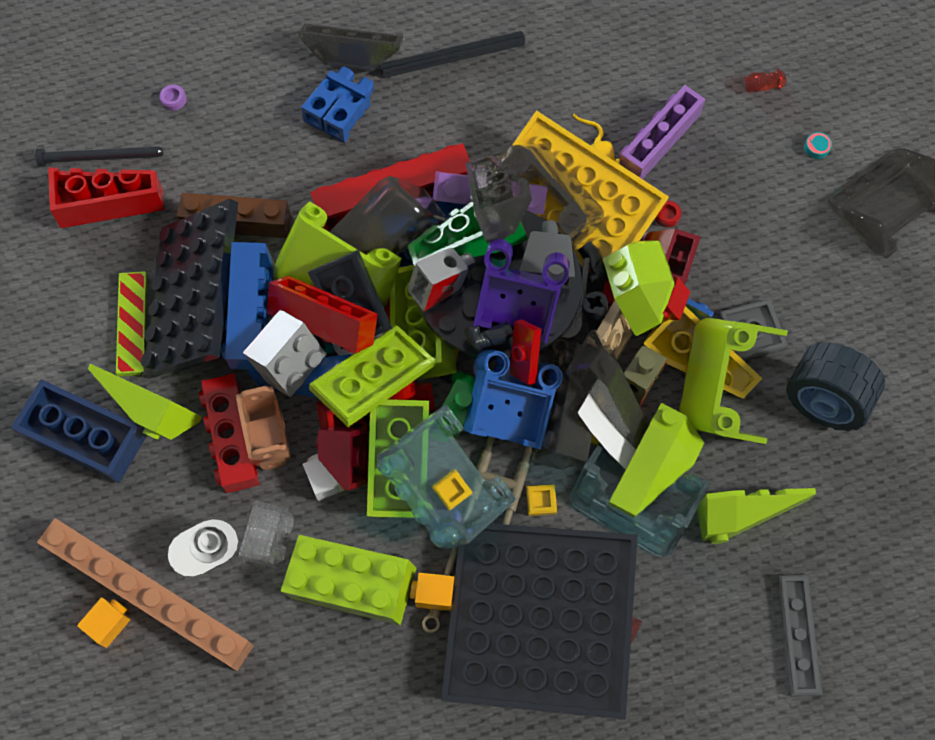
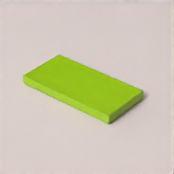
(372, 375)

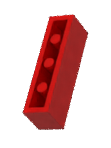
(323, 313)

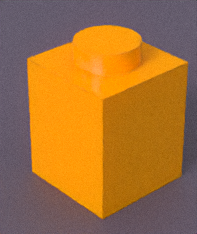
(433, 591)
(104, 621)

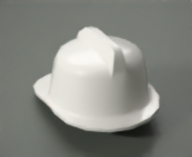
(202, 547)

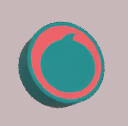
(818, 145)

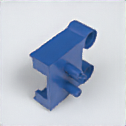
(508, 408)

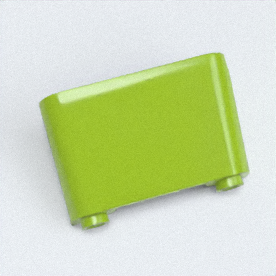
(313, 246)

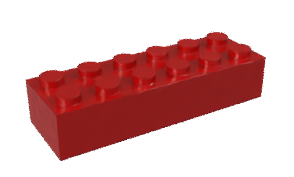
(420, 171)

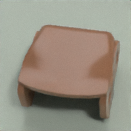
(263, 427)

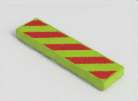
(131, 323)

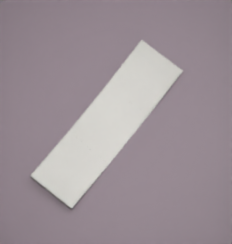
(606, 432)

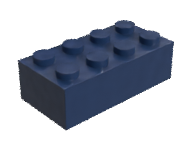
(79, 431)

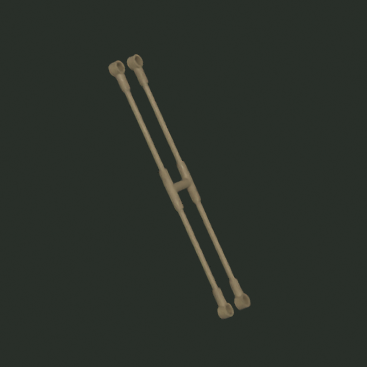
(514, 486)

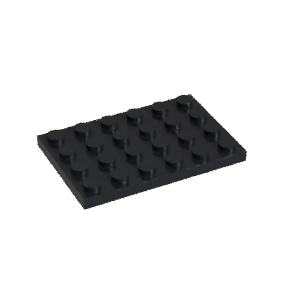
(190, 290)

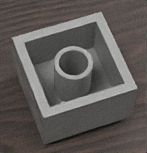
(285, 353)

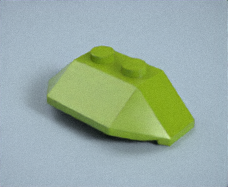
(640, 283)

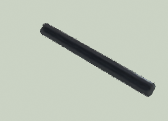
(452, 54)

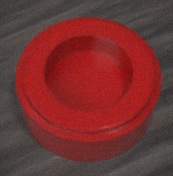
(669, 214)

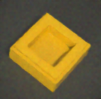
(451, 489)
(541, 500)

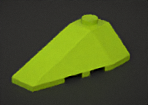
(147, 408)
(661, 458)
(732, 512)

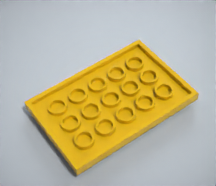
(625, 198)

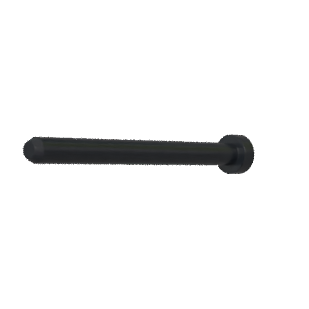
(43, 157)

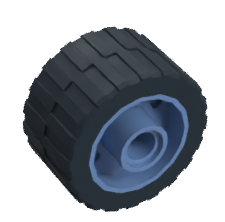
(836, 386)

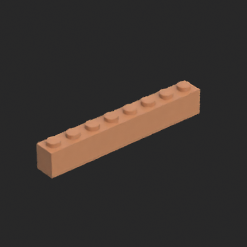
(146, 594)

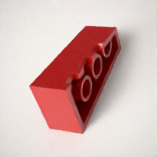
(102, 195)

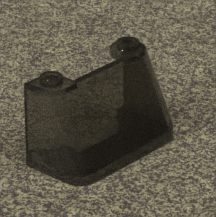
(580, 212)

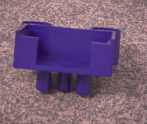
(517, 294)

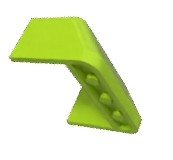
(707, 373)

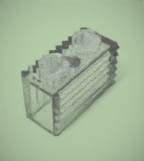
(266, 534)

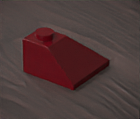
(345, 454)

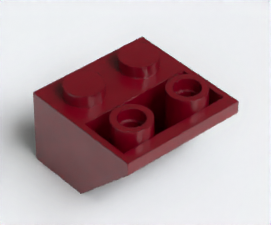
(678, 248)

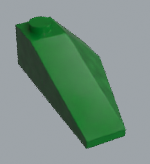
(461, 234)

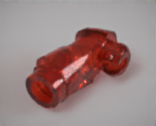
(765, 81)

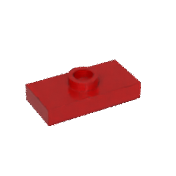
(525, 351)

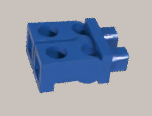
(338, 103)

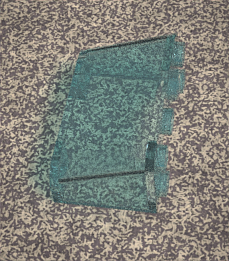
(423, 459)

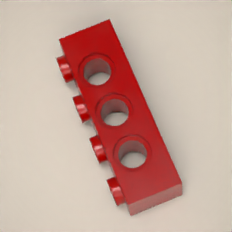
(243, 473)

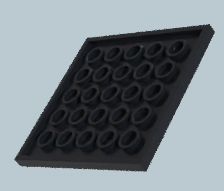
(542, 621)

